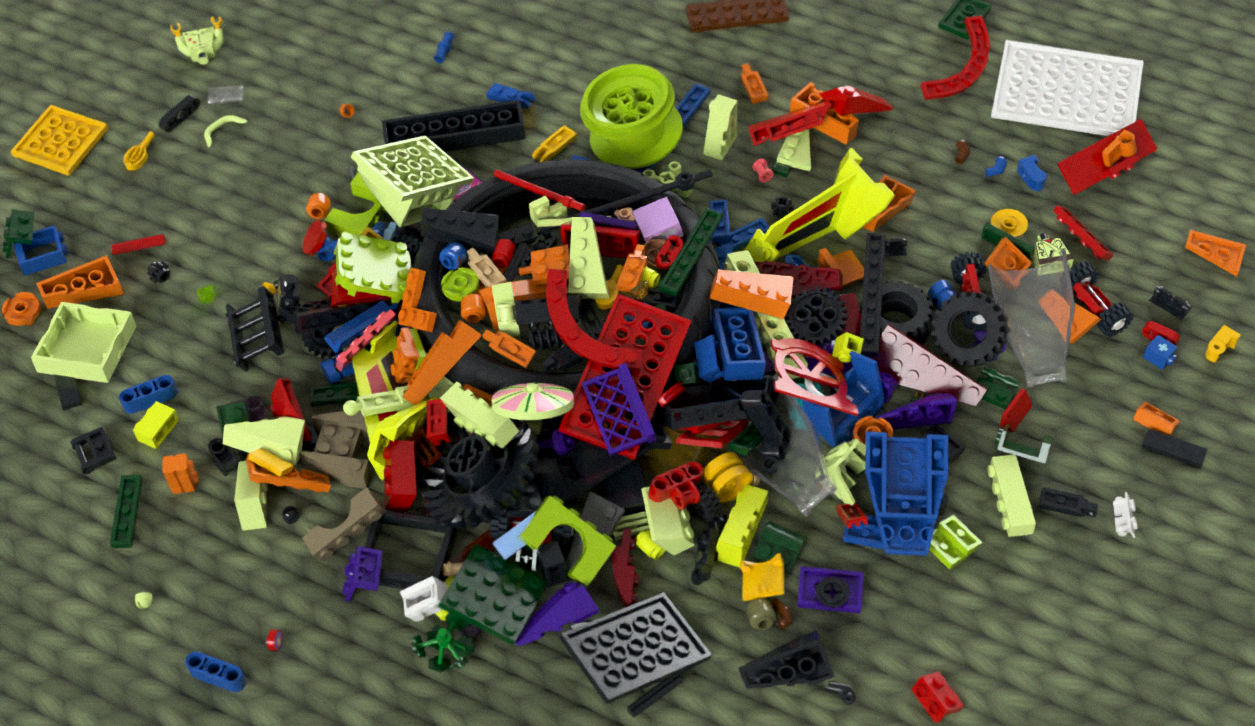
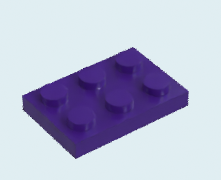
(812, 576)

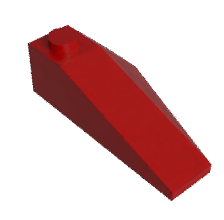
(854, 101)

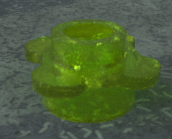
(206, 294)

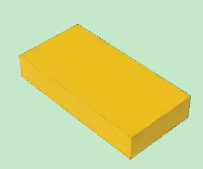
(270, 462)

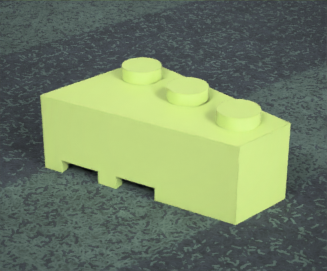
(721, 127)
(250, 500)

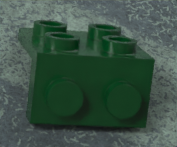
(19, 229)

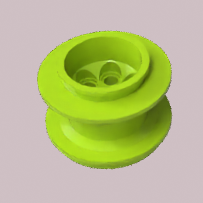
(631, 116)

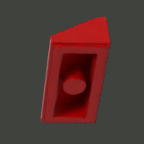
(1016, 410)

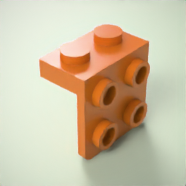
(845, 261)

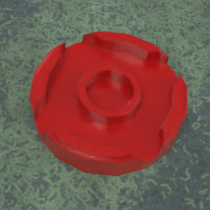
(314, 237)

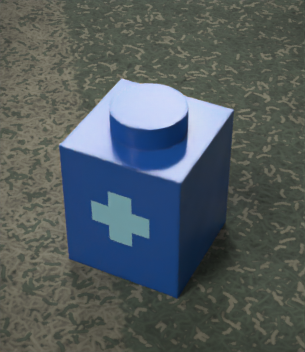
(1160, 352)

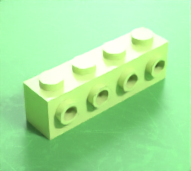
(1011, 495)

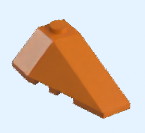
(521, 291)

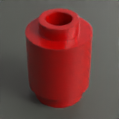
(503, 253)

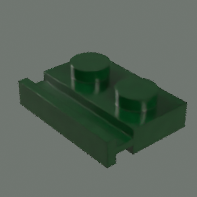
(232, 413)

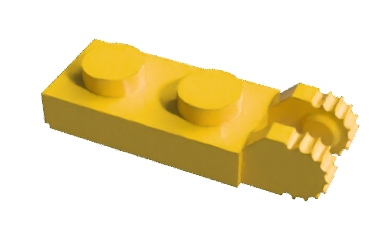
(554, 144)

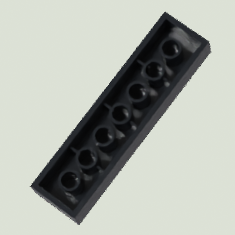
(461, 127)

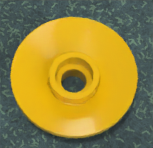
(1010, 221)

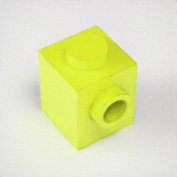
(845, 344)

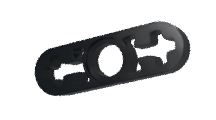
(171, 118)
(539, 244)

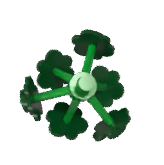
(440, 639)

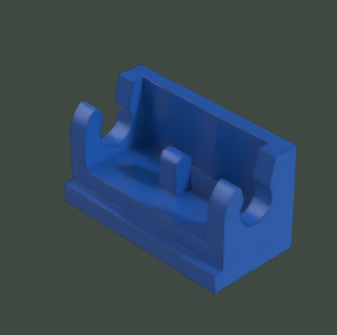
(707, 359)

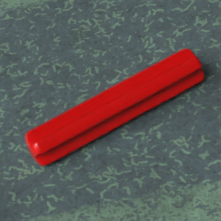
(138, 244)
(670, 394)

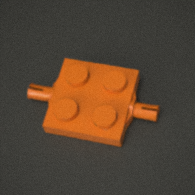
(546, 259)

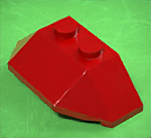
(286, 404)

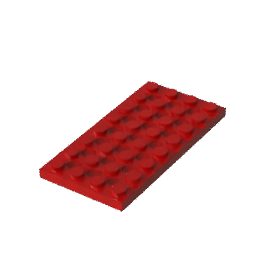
(658, 377)

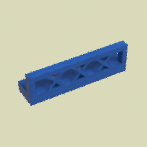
(354, 328)

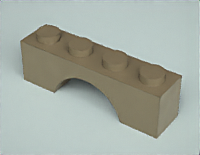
(364, 511)

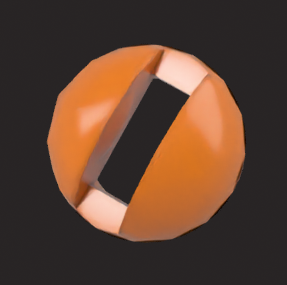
(349, 108)

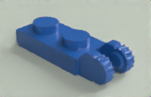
(504, 94)

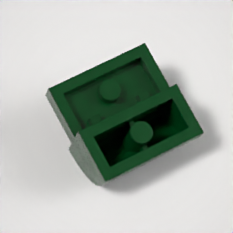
(781, 540)

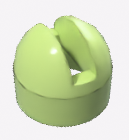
(143, 600)

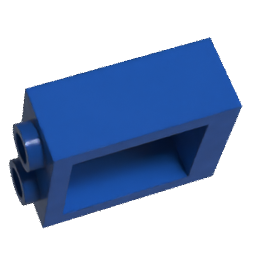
(45, 261)

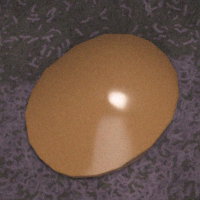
(652, 248)

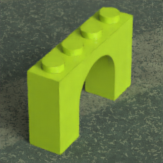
(341, 221)
(595, 546)

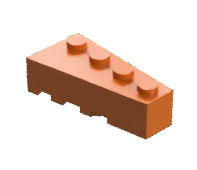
(836, 126)
(81, 284)
(754, 291)

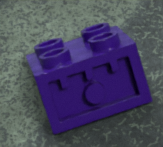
(362, 571)

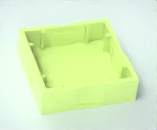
(84, 342)

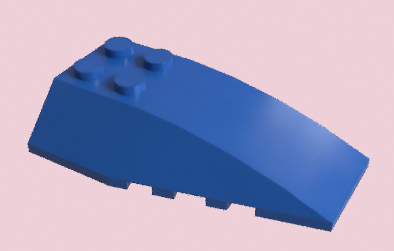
(906, 488)

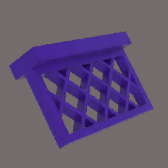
(636, 408)

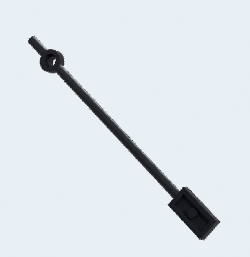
(684, 181)

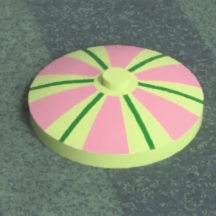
(532, 401)

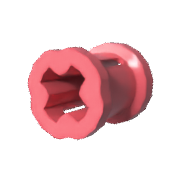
(763, 170)

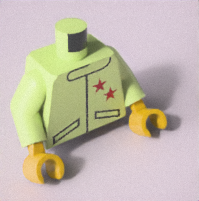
(200, 43)

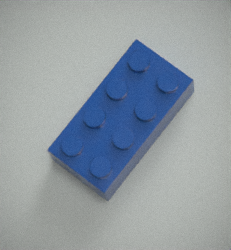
(739, 344)

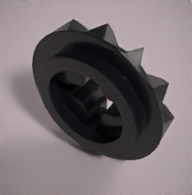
(840, 588)

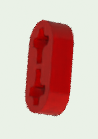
(665, 250)
(1153, 329)

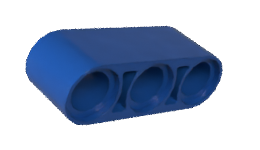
(147, 393)
(209, 665)

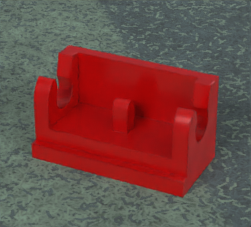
(437, 421)

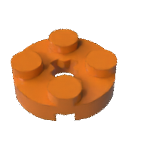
(26, 316)

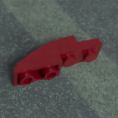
(624, 571)

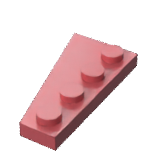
(357, 345)

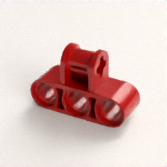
(678, 485)

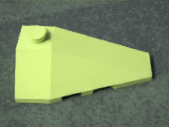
(279, 436)

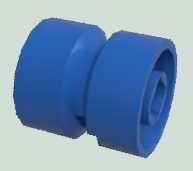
(941, 292)
(330, 372)

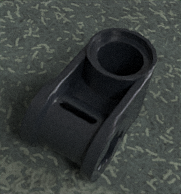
(225, 458)

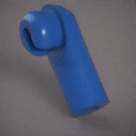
(998, 168)

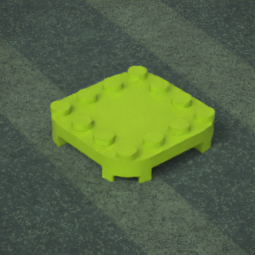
(372, 265)

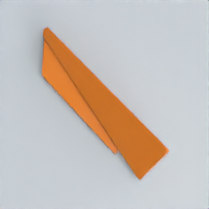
(439, 360)

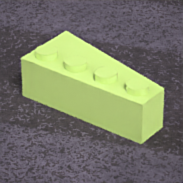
(478, 416)

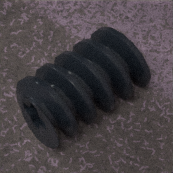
(544, 338)

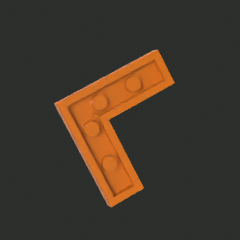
(409, 314)

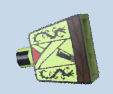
(1049, 250)

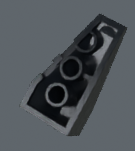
(793, 663)

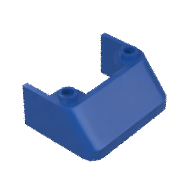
(867, 393)

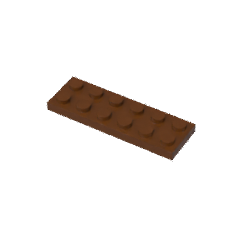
(735, 14)

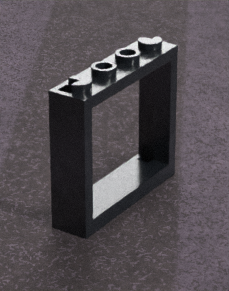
(726, 407)
(404, 580)

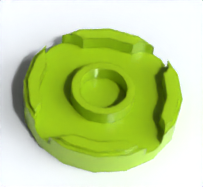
(460, 283)

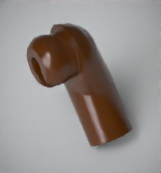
(963, 146)
(780, 607)

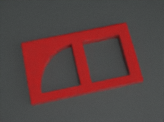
(727, 435)

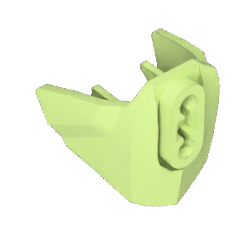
(845, 454)

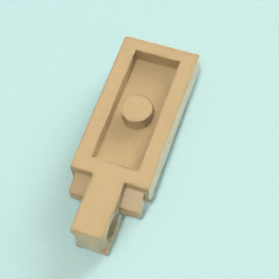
(484, 269)

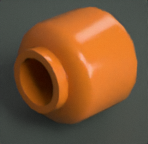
(318, 206)
(473, 308)

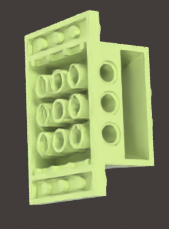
(410, 177)

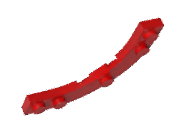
(972, 71)
(575, 337)

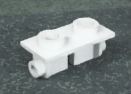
(1127, 522)

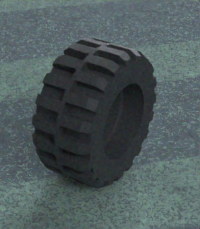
(912, 302)

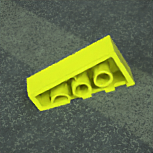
(741, 525)

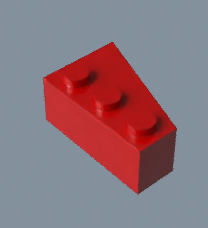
(399, 475)

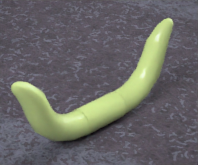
(230, 118)

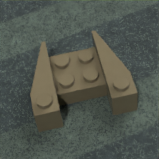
(338, 449)

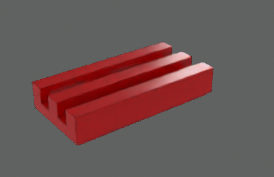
(843, 514)

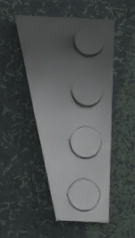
(603, 515)

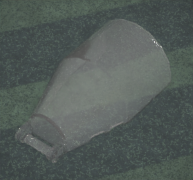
(1039, 316)
(803, 472)

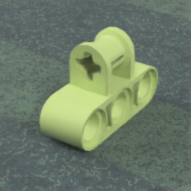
(505, 309)

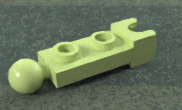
(378, 403)

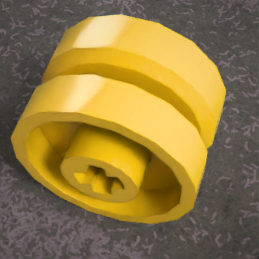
(726, 476)

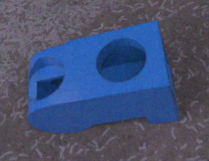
(1031, 173)

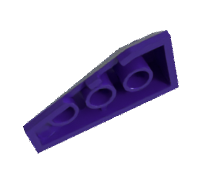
(923, 412)
(565, 606)

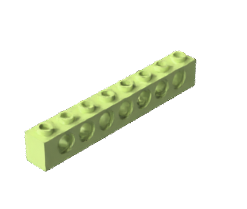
(767, 325)

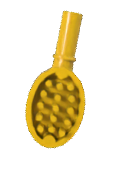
(137, 155)
(611, 286)

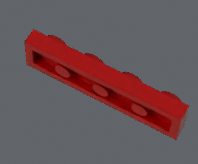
(1086, 236)

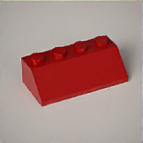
(611, 240)

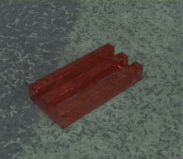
(416, 435)

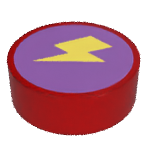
(274, 639)

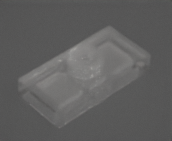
(226, 94)

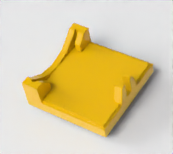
(763, 578)

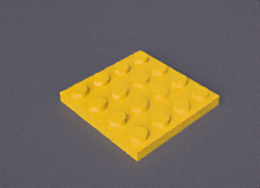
(59, 140)

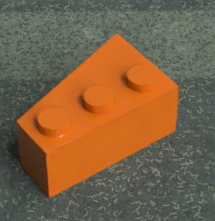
(902, 198)

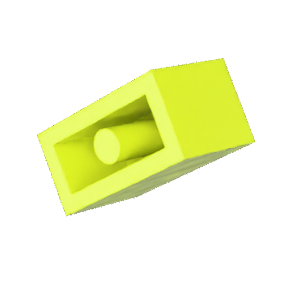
(156, 425)

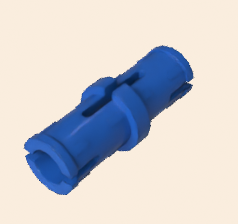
(444, 47)

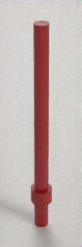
(566, 201)

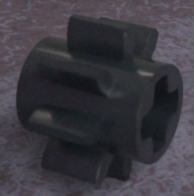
(782, 207)
(158, 272)

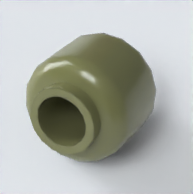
(761, 614)

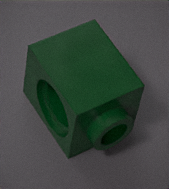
(687, 374)

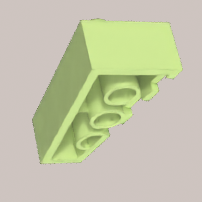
(586, 265)

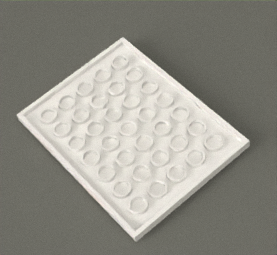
(1067, 88)

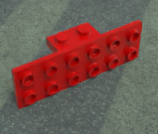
(1088, 165)

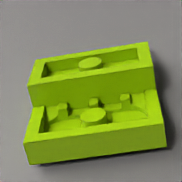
(953, 542)

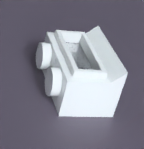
(423, 598)

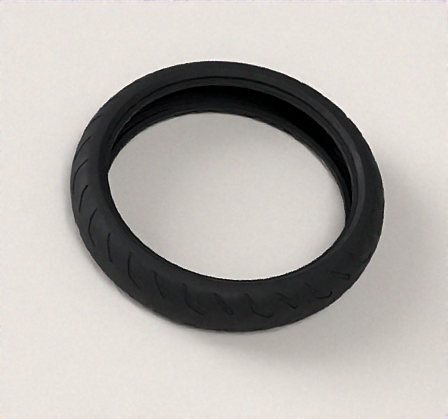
(590, 184)

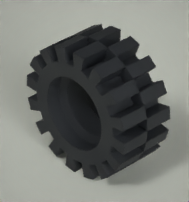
(709, 504)

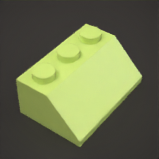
(668, 524)

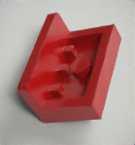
(936, 696)

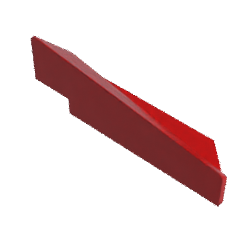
(789, 123)

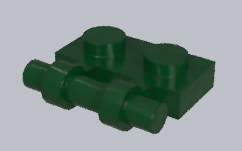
(997, 394)

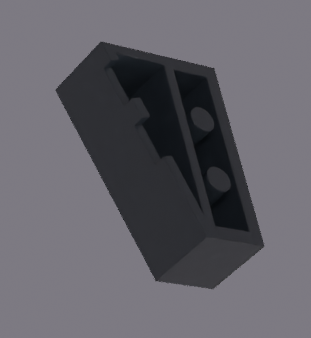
(535, 310)

